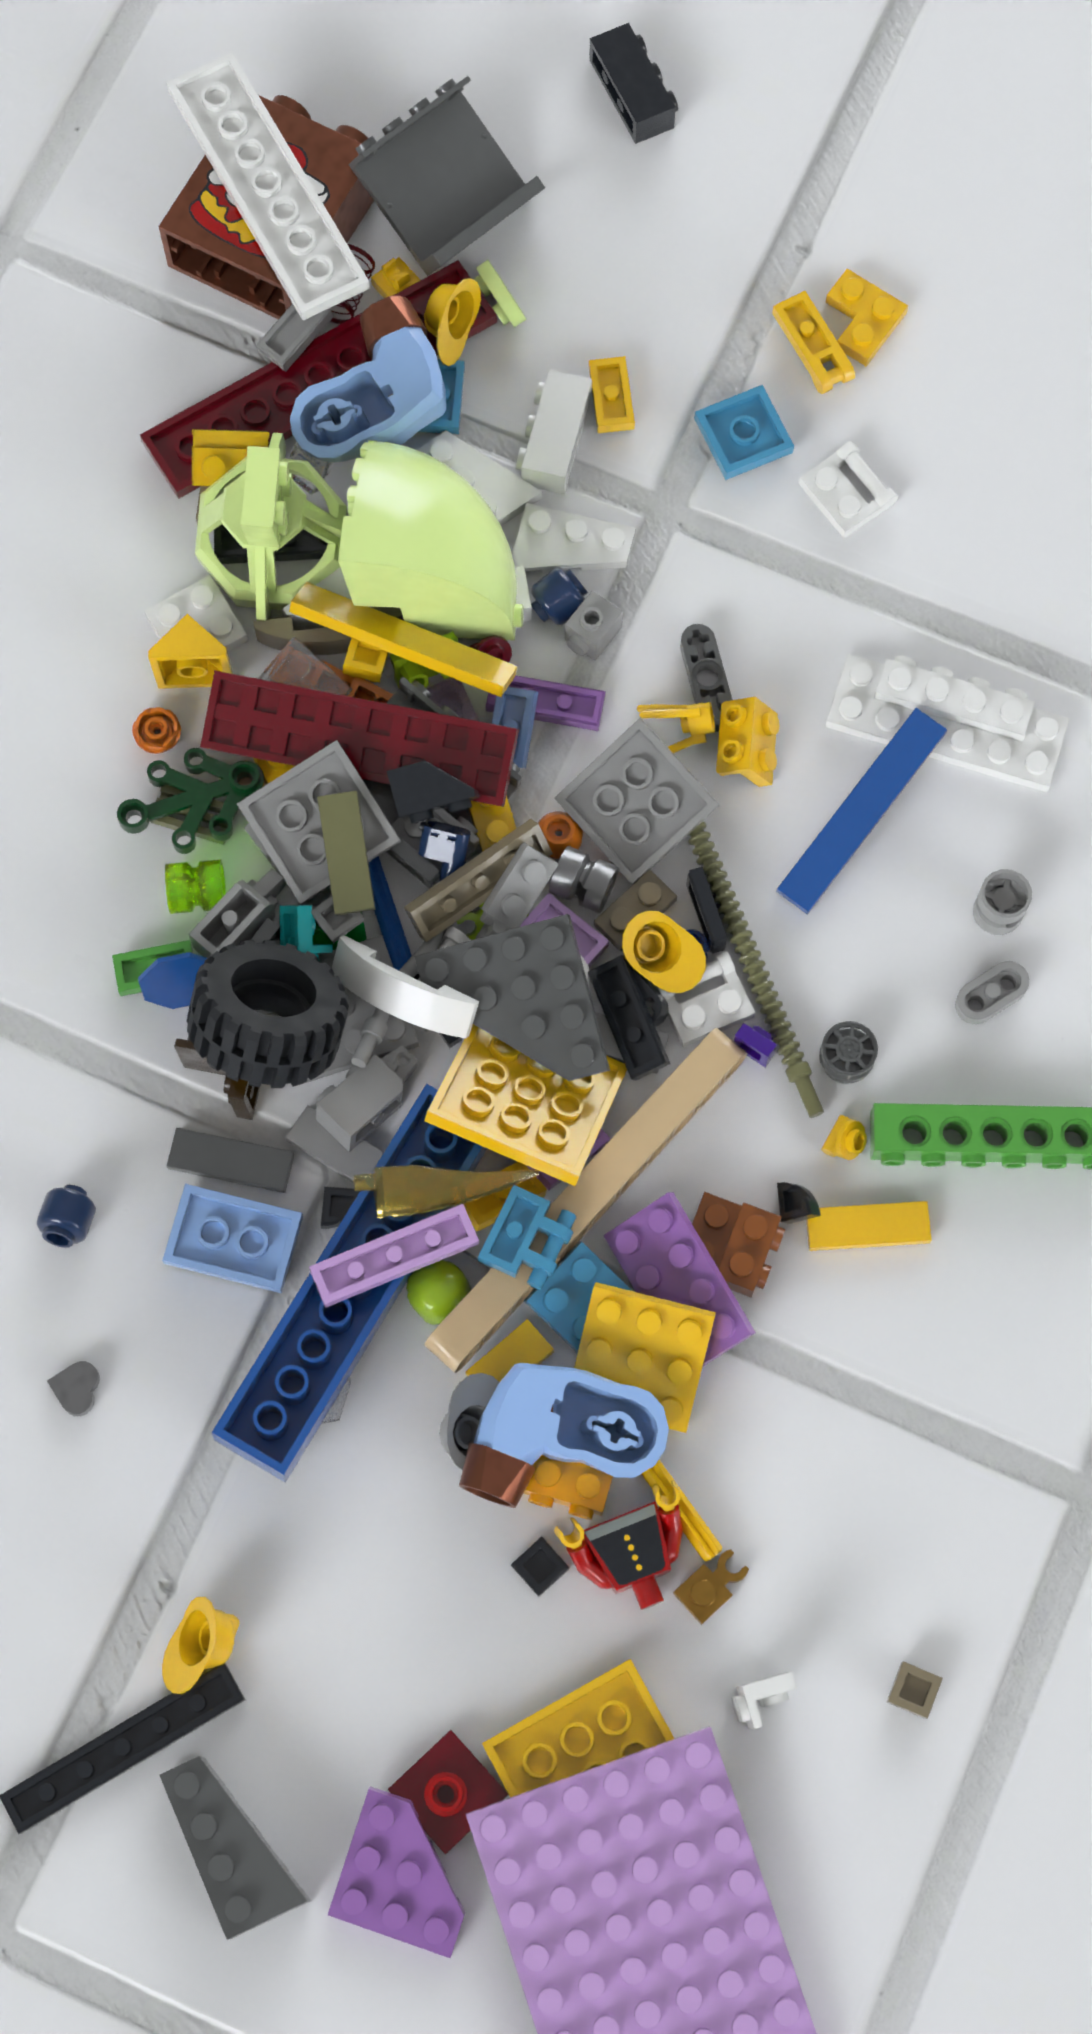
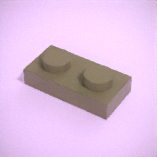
(644, 895)

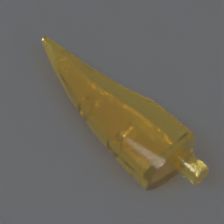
(426, 1189)

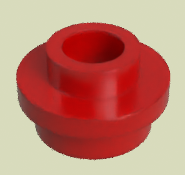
(431, 1794)

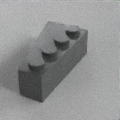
(233, 1858)

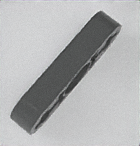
(694, 666)

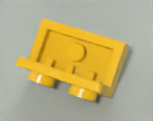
(747, 740)

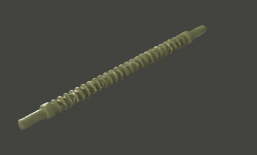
(798, 1070)

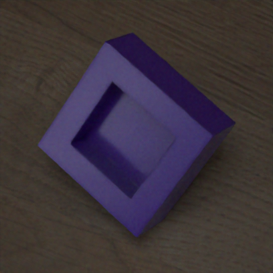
(756, 1043)

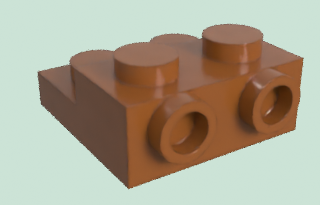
(738, 1240)

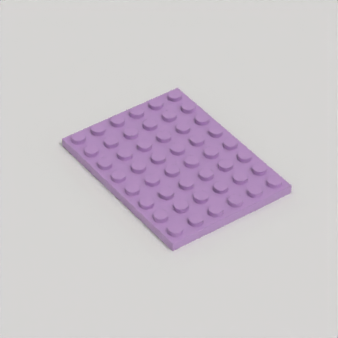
(639, 1900)

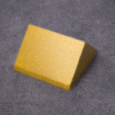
(187, 656)

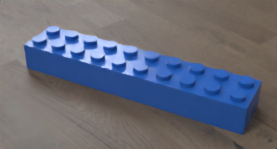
(320, 1346)

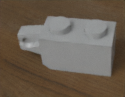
(238, 914)
(365, 1097)

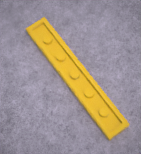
(403, 639)

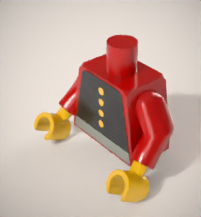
(630, 1548)

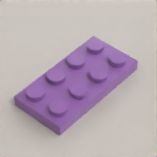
(671, 1263)

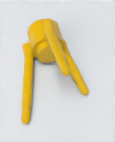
(694, 719)

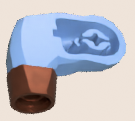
(376, 399)
(567, 1419)

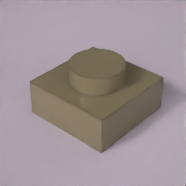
(914, 1690)

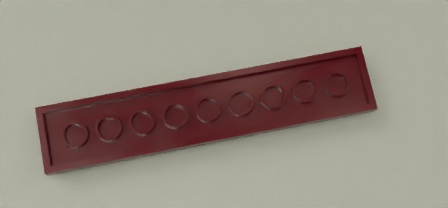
(268, 395)

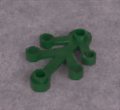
(196, 796)

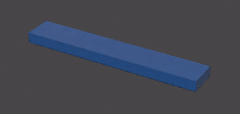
(861, 811)

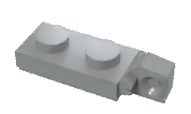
(516, 891)

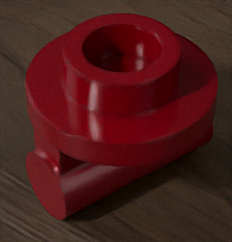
(495, 646)

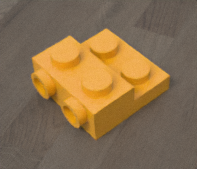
(570, 1485)

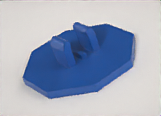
(171, 980)

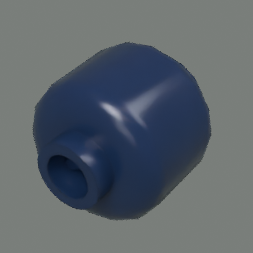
(557, 596)
(66, 1216)

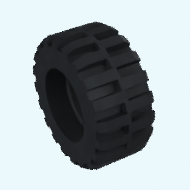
(261, 1045)

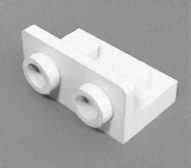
(767, 1691)

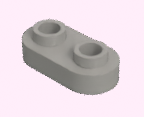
(990, 993)

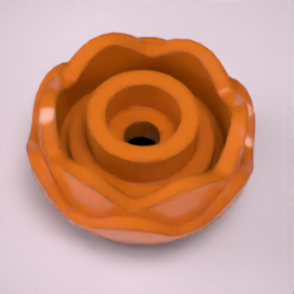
(154, 719)
(570, 830)

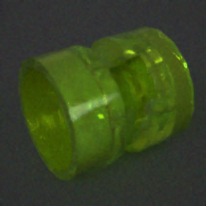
(194, 885)

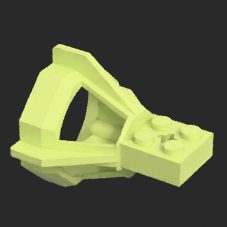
(263, 513)

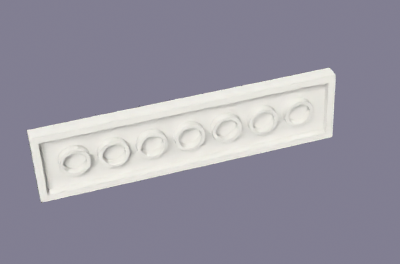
(268, 186)

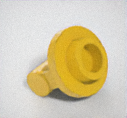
(845, 1139)

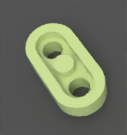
(489, 283)

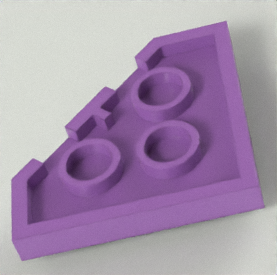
(396, 1879)

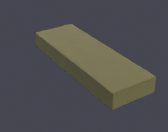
(346, 853)

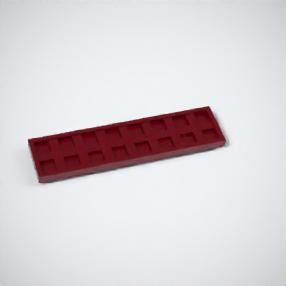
(296, 722)

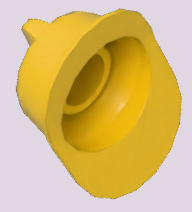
(451, 315)
(663, 952)
(199, 1643)

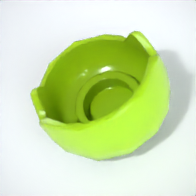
(437, 1290)

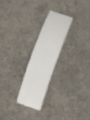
(400, 994)

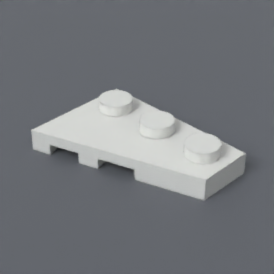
(497, 485)
(569, 540)

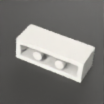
(555, 431)

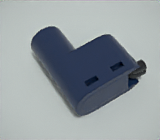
(445, 844)

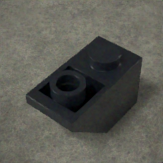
(425, 788)

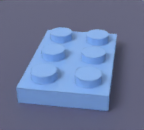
(233, 1238)

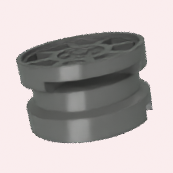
(848, 1052)

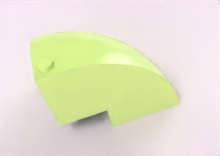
(426, 546)

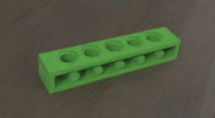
(1011, 1122)

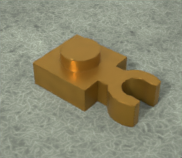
(706, 1590)

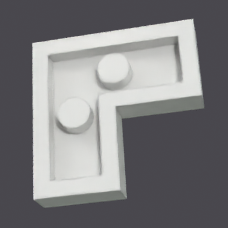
(206, 606)

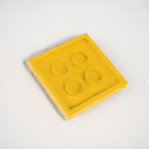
(647, 1346)

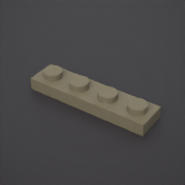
(470, 883)

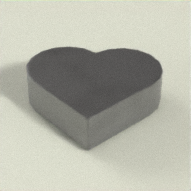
(75, 1387)

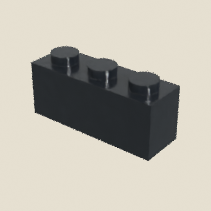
(633, 82)

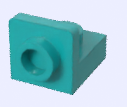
(298, 927)

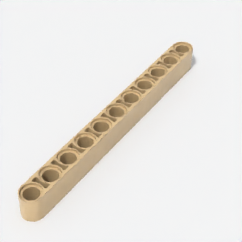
(596, 1191)

